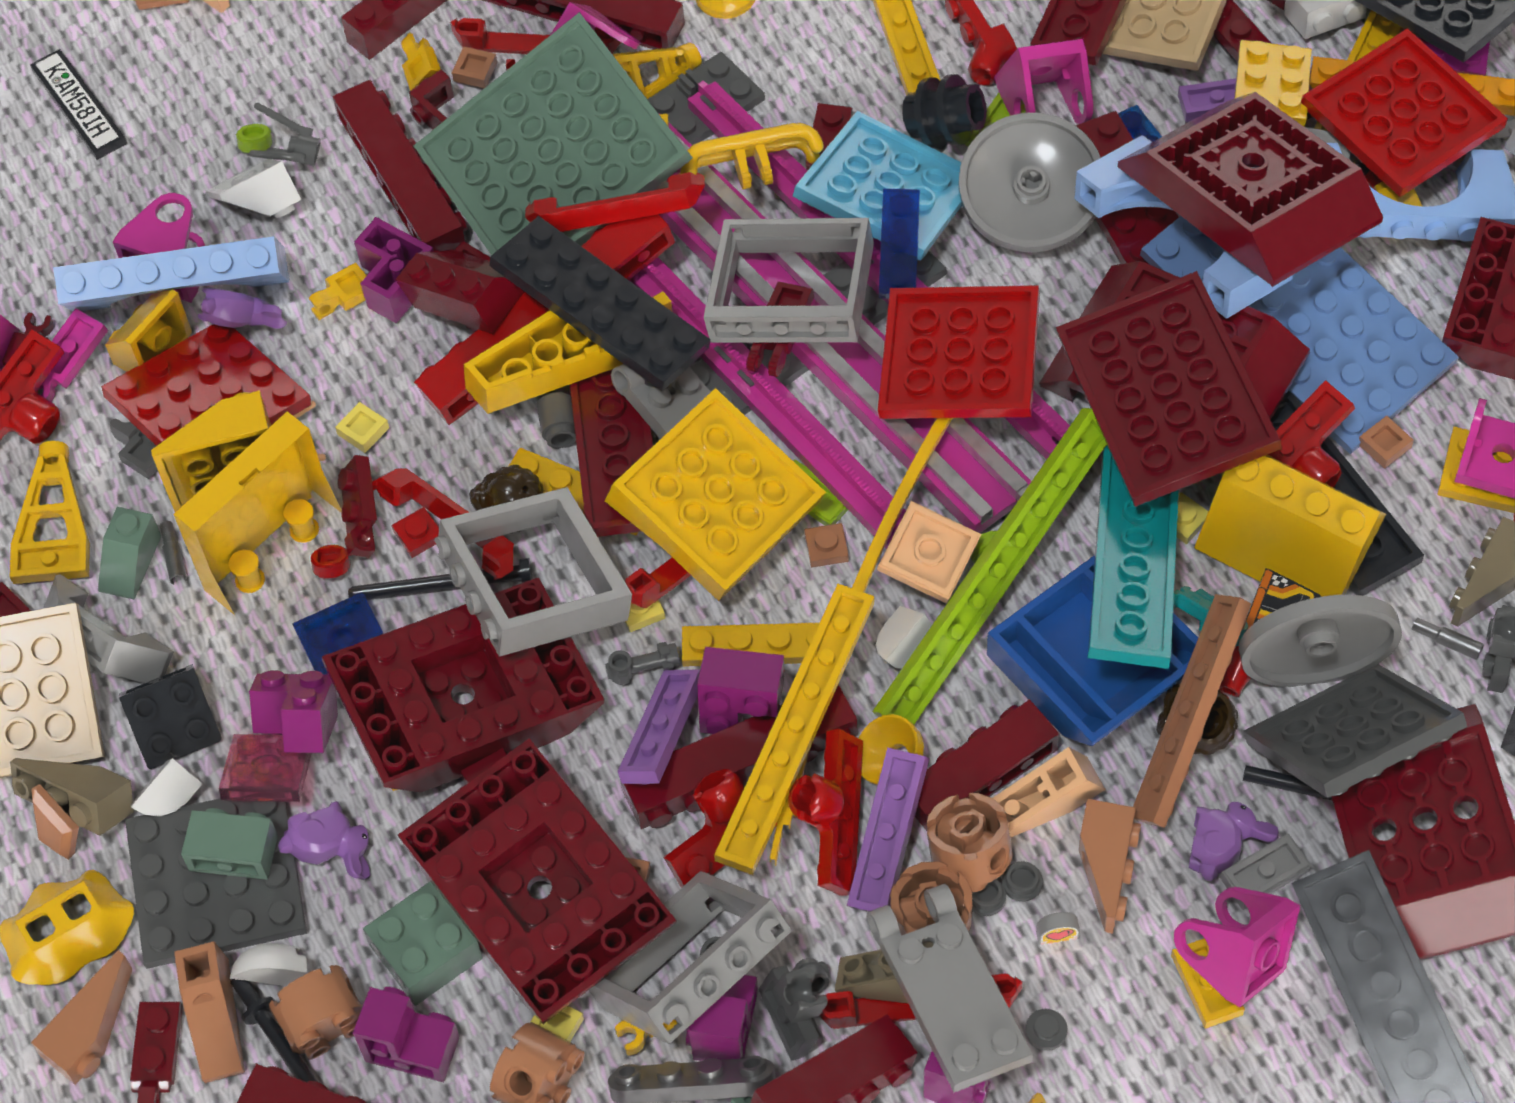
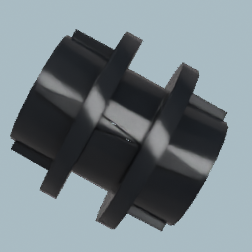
(944, 111)

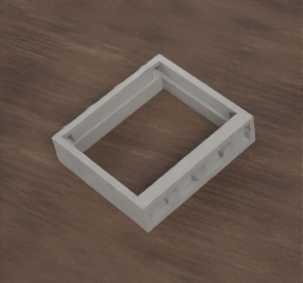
(788, 323)
(507, 636)
(709, 974)

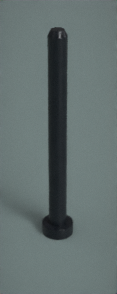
(435, 583)

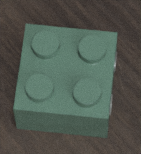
(423, 943)

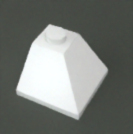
(260, 188)

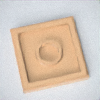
(929, 552)

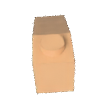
(1050, 791)

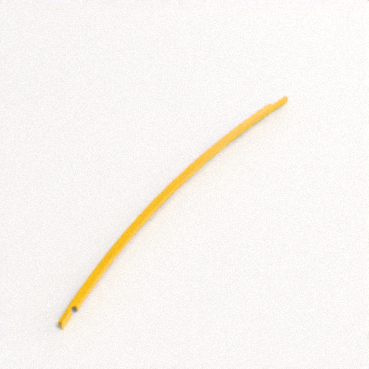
(871, 560)

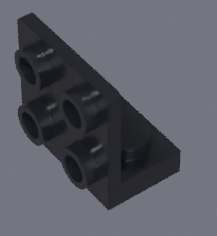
(170, 716)

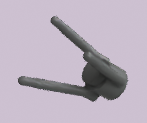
(300, 149)

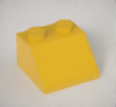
(149, 331)

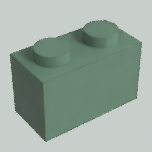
(229, 844)

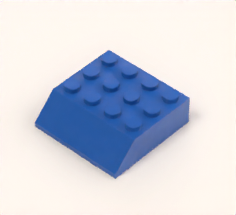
(1048, 661)

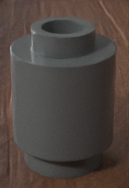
(556, 419)

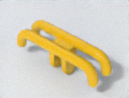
(755, 144)

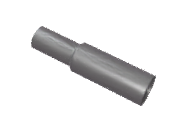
(172, 551)
(1449, 638)

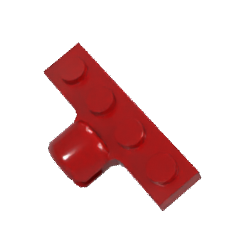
(20, 404)
(1308, 428)
(717, 798)
(833, 808)

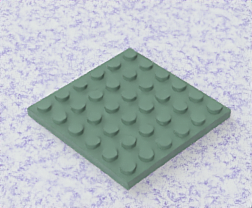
(551, 127)

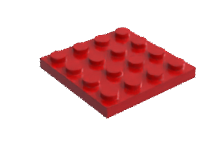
(1404, 112)
(959, 352)
(195, 376)

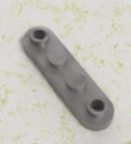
(690, 1080)

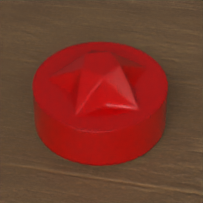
(330, 561)

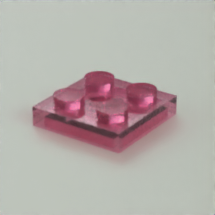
(262, 770)

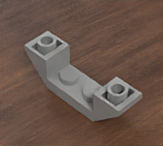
(130, 657)

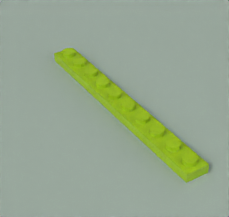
(994, 570)

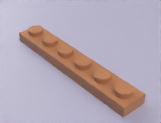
(1190, 710)

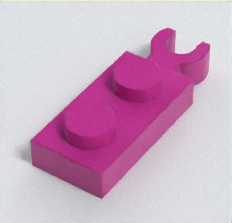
(78, 339)

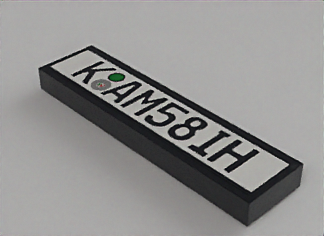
(78, 104)

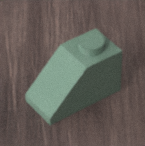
(127, 552)

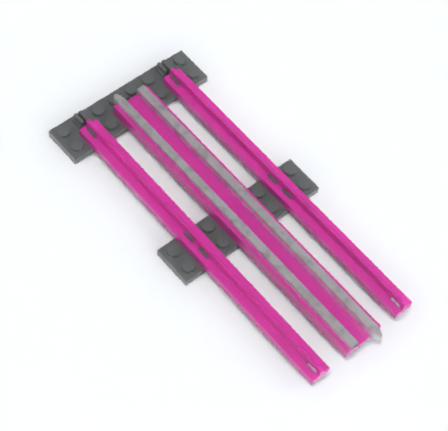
(965, 468)

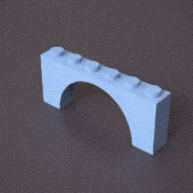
(1107, 189)
(1483, 191)
(232, 263)

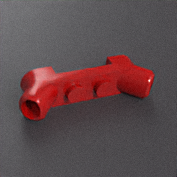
(991, 45)

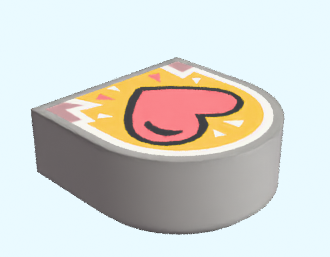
(1057, 928)

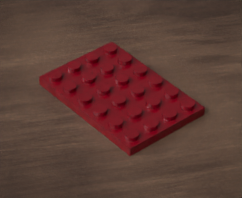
(1167, 389)

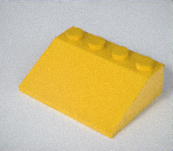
(209, 444)
(1289, 524)

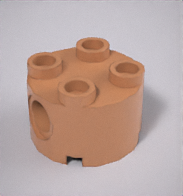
(970, 838)
(908, 895)
(317, 1010)
(535, 1068)

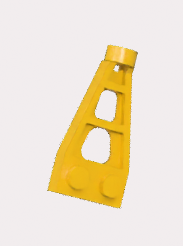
(685, 56)
(45, 559)

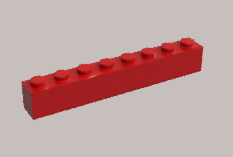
(621, 245)

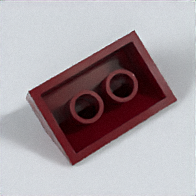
(458, 288)

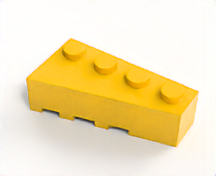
(534, 362)

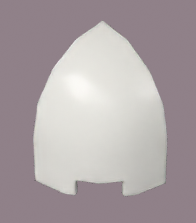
(901, 636)
(166, 790)
(270, 964)

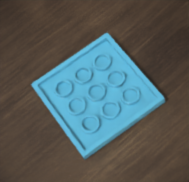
(875, 157)

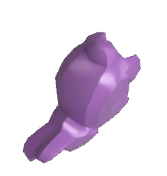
(238, 309)
(324, 835)
(1221, 836)

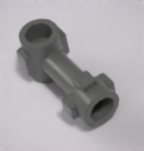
(622, 665)

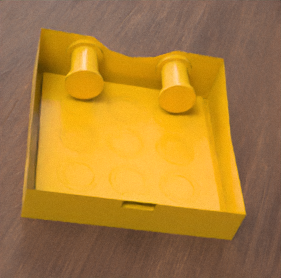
(715, 494)
(250, 502)

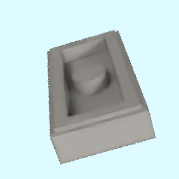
(1268, 868)

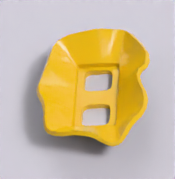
(73, 941)

